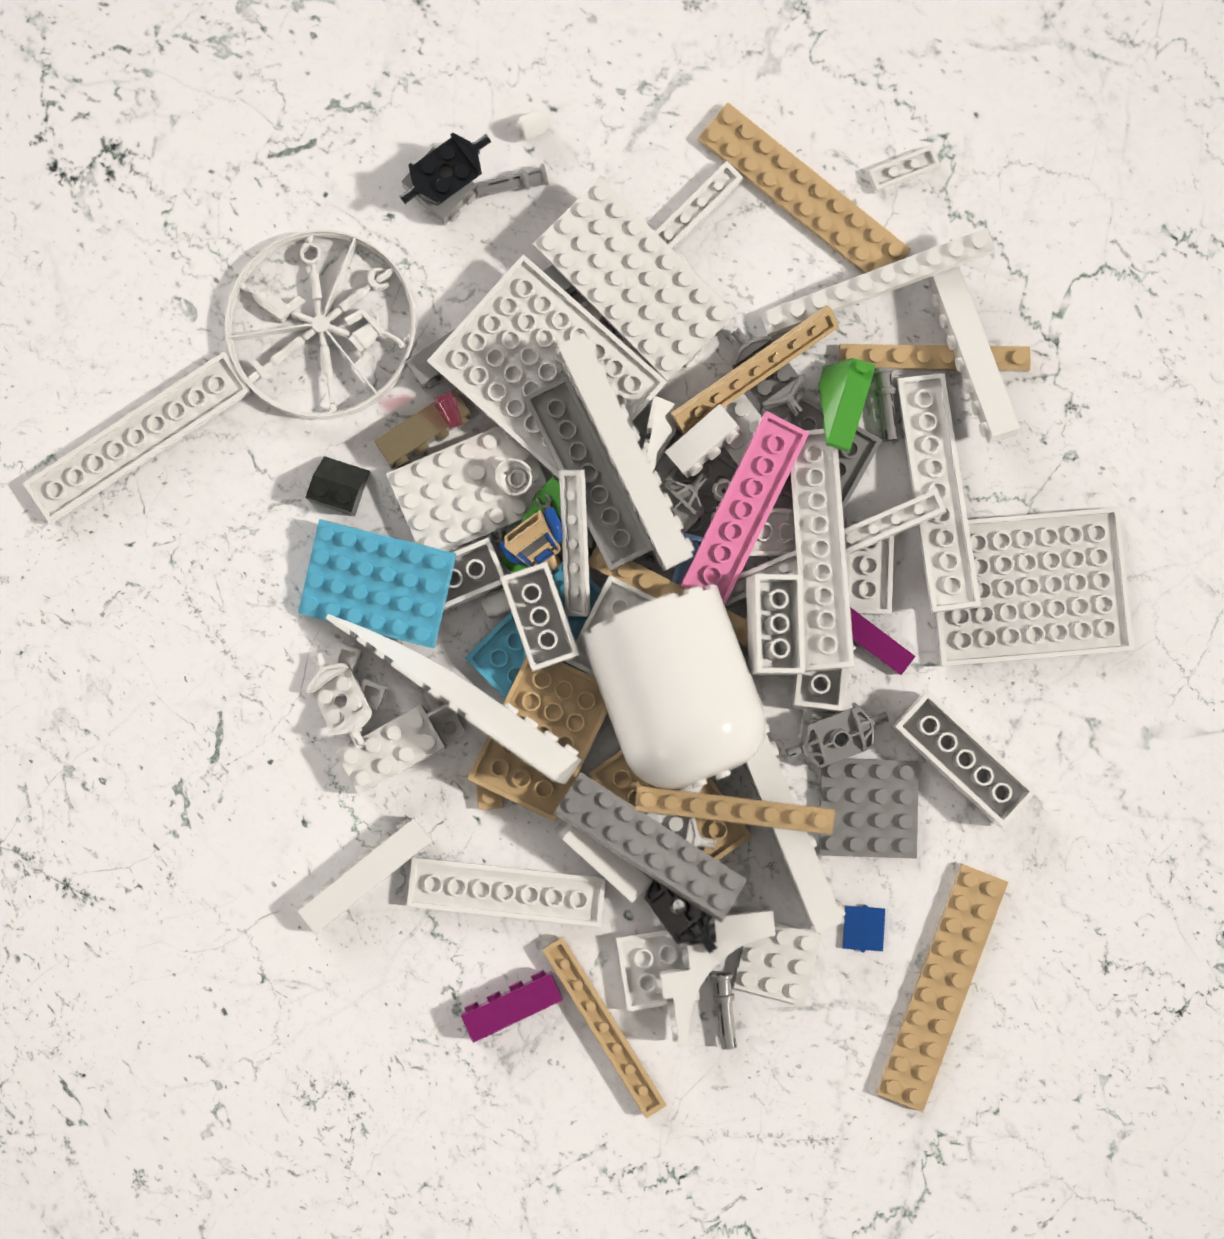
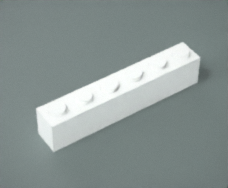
(365, 875)

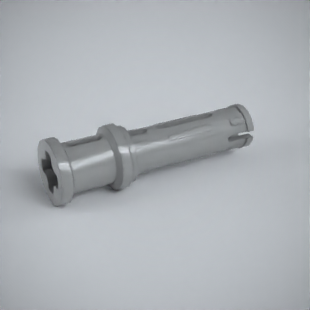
(524, 179)
(887, 410)
(724, 999)

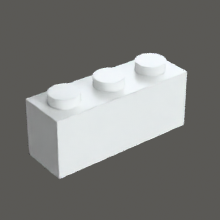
(704, 441)

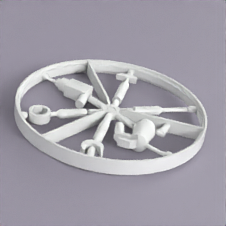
(361, 338)

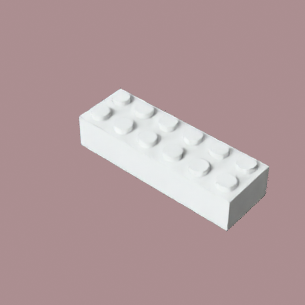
(963, 759)

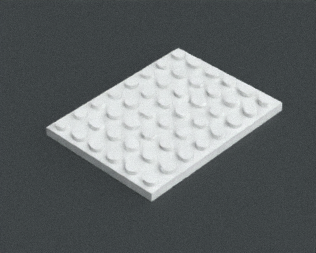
(511, 348)
(1044, 590)

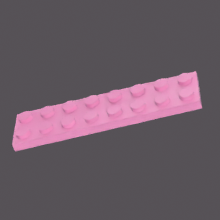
(745, 505)

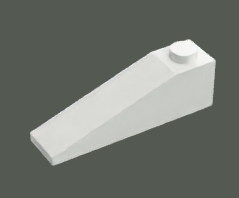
(660, 430)

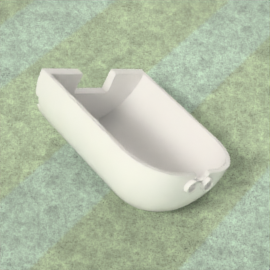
(677, 689)

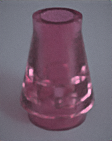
(448, 409)

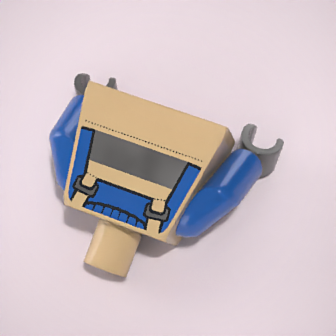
(534, 540)

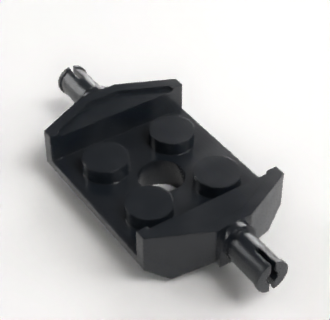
(455, 153)
(686, 926)

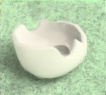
(514, 476)

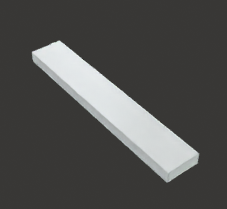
(574, 542)

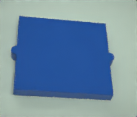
(863, 928)

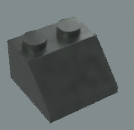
(337, 485)

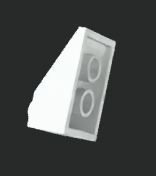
(819, 691)

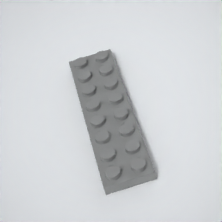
(579, 448)
(650, 847)

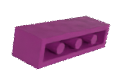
(511, 1006)

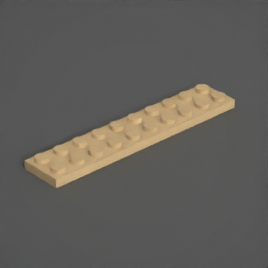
(801, 192)
(941, 987)

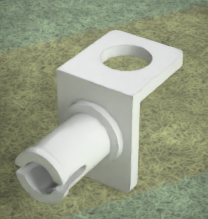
(441, 715)

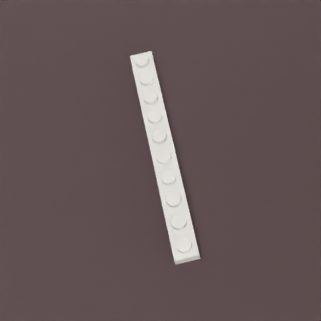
(692, 211)
(880, 281)
(856, 537)

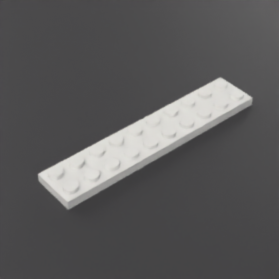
(137, 438)
(934, 466)
(822, 555)

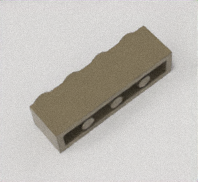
(417, 433)

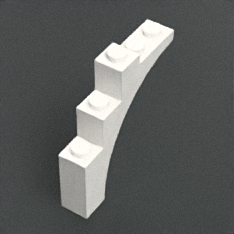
(684, 984)

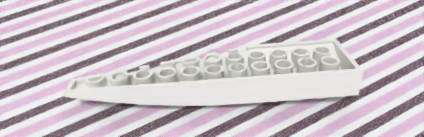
(479, 708)

